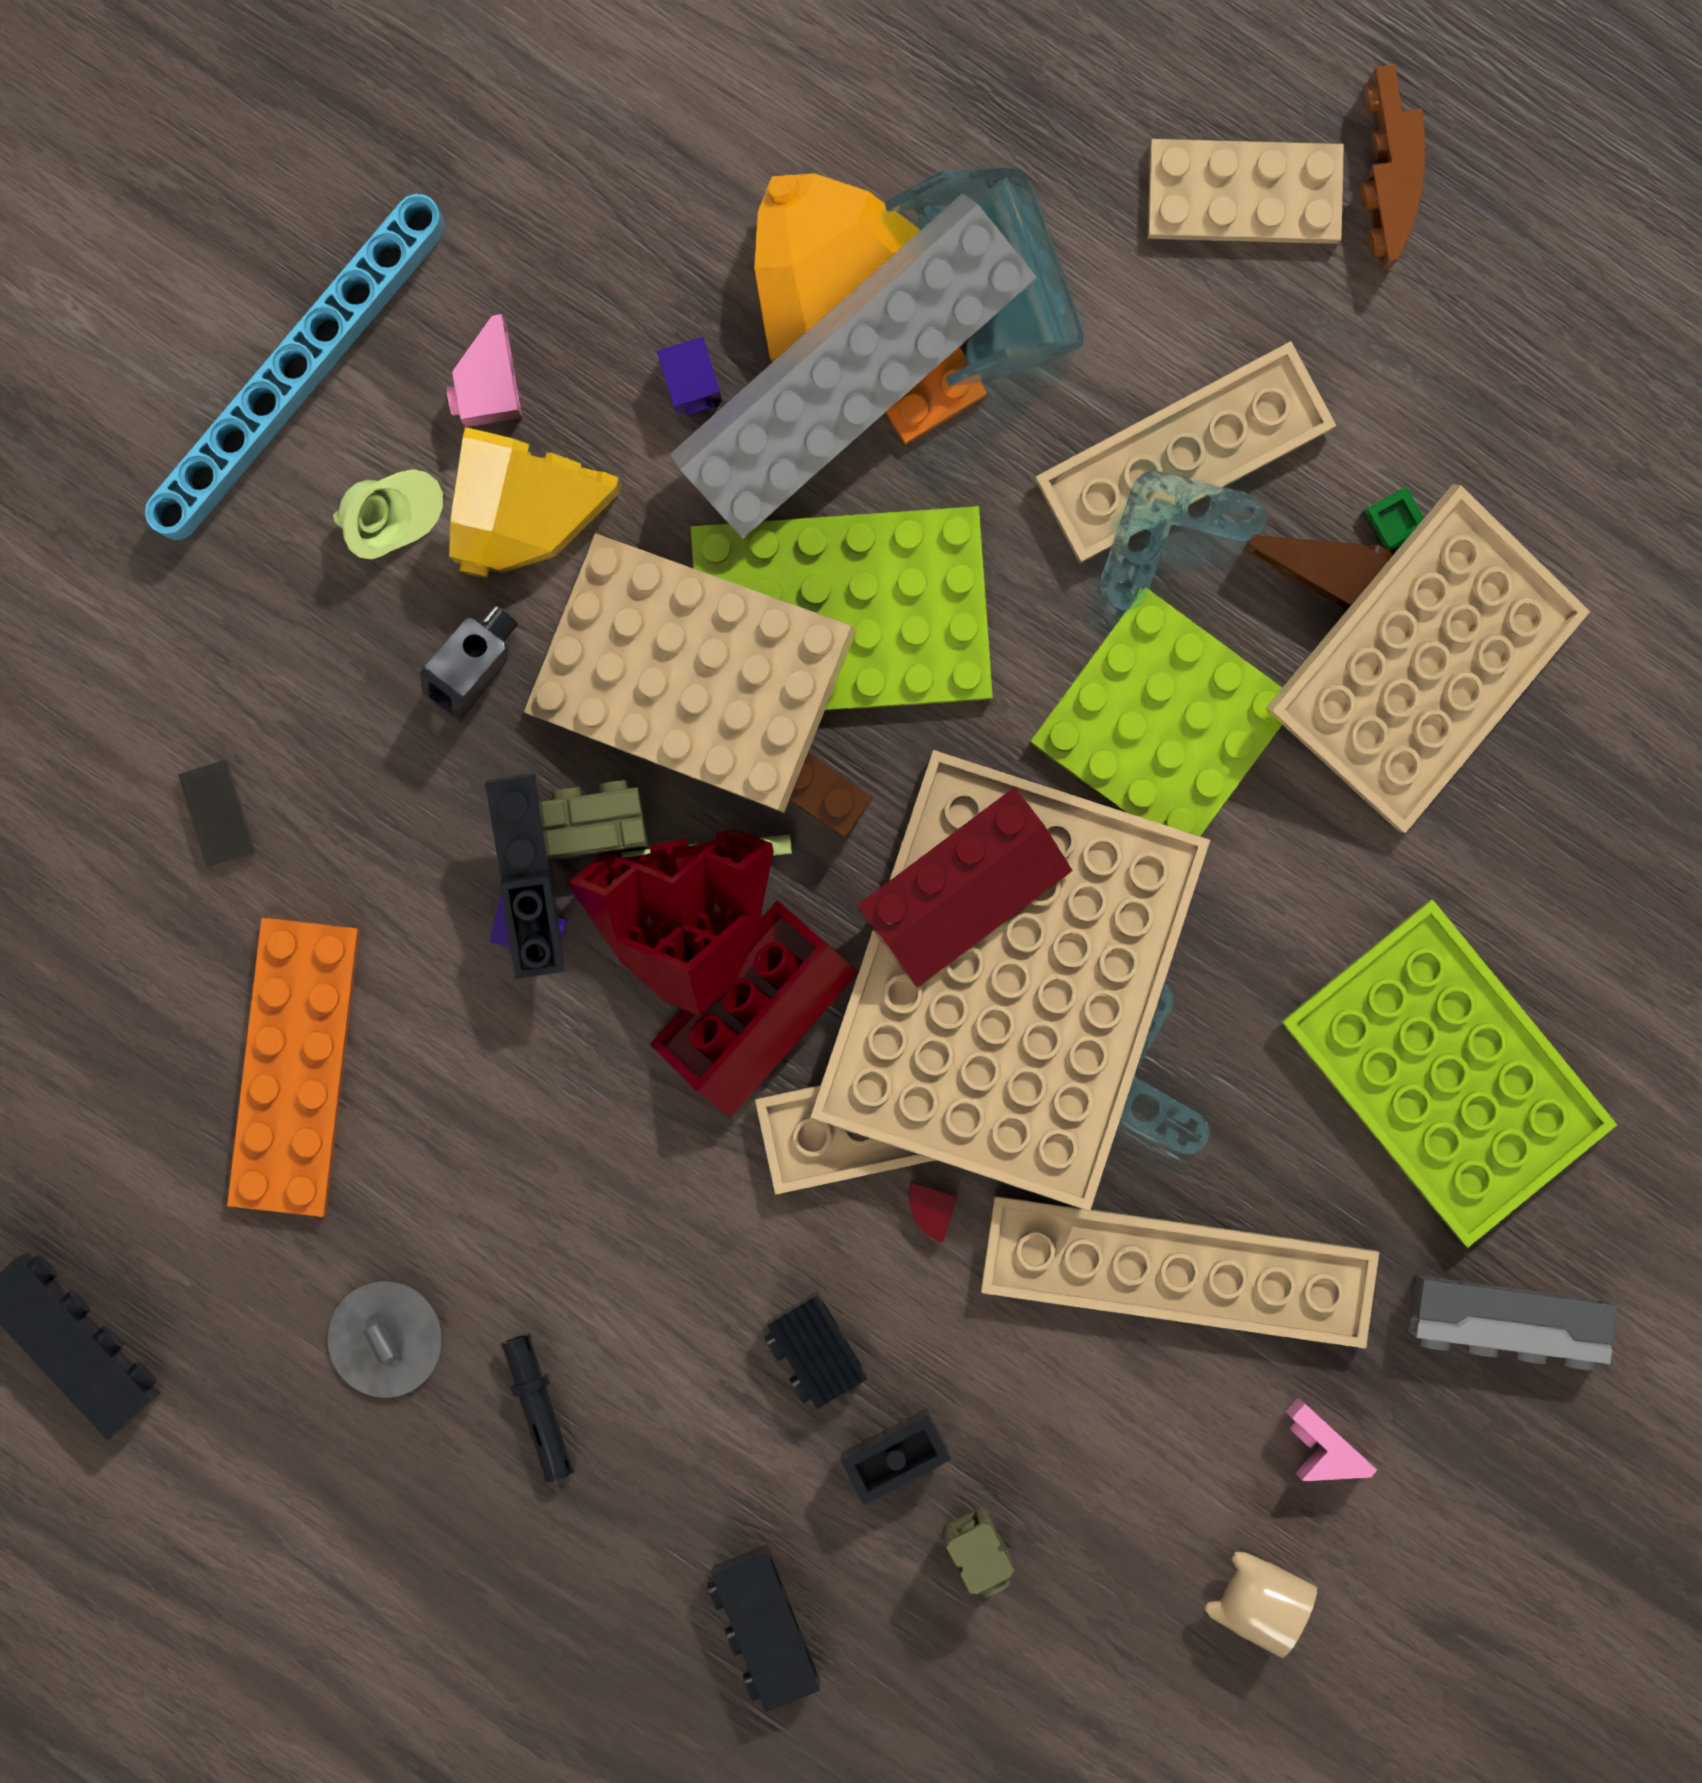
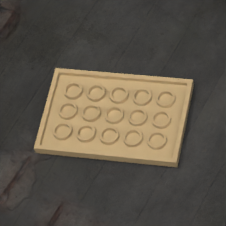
(1428, 658)
(690, 671)

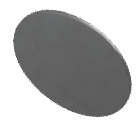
(384, 1339)

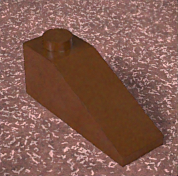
(1327, 568)

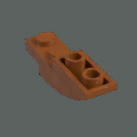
(1396, 185)

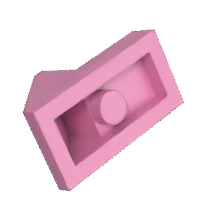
(1333, 1457)

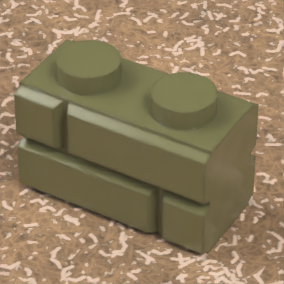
(594, 821)
(979, 1552)

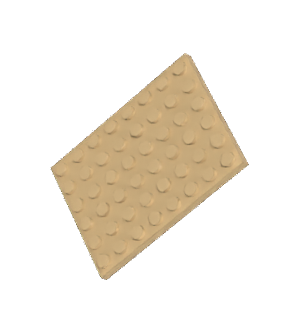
(1037, 1030)

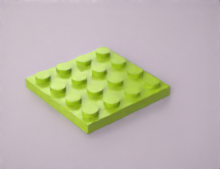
(1162, 719)

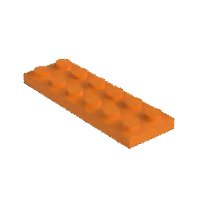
(293, 1067)

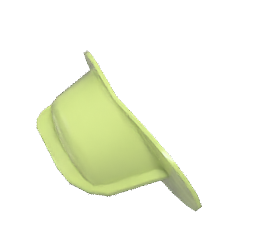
(389, 512)

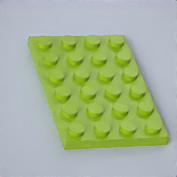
(894, 576)
(1448, 1073)

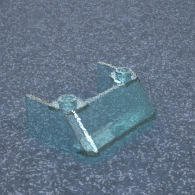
(1042, 317)

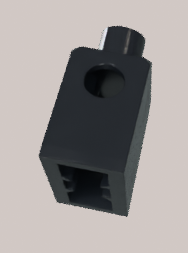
(458, 679)

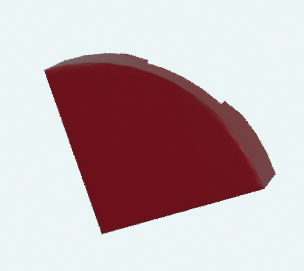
(931, 1209)

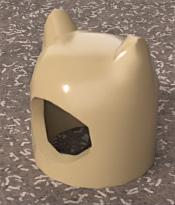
(1264, 1604)

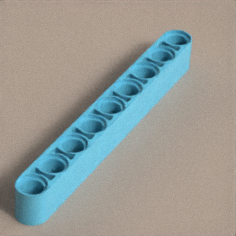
(298, 343)

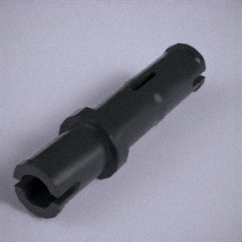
(537, 1407)

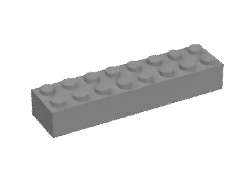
(853, 365)

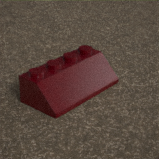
(965, 887)
(765, 1012)

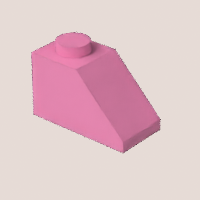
(486, 379)

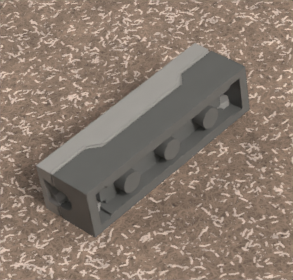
(1512, 1321)

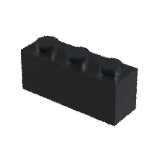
(763, 1629)

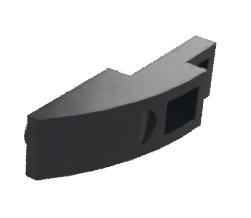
(525, 875)

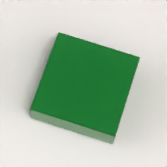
(1393, 518)

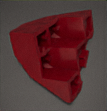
(681, 912)

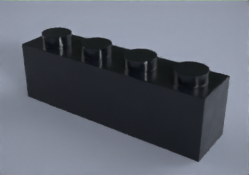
(71, 1347)

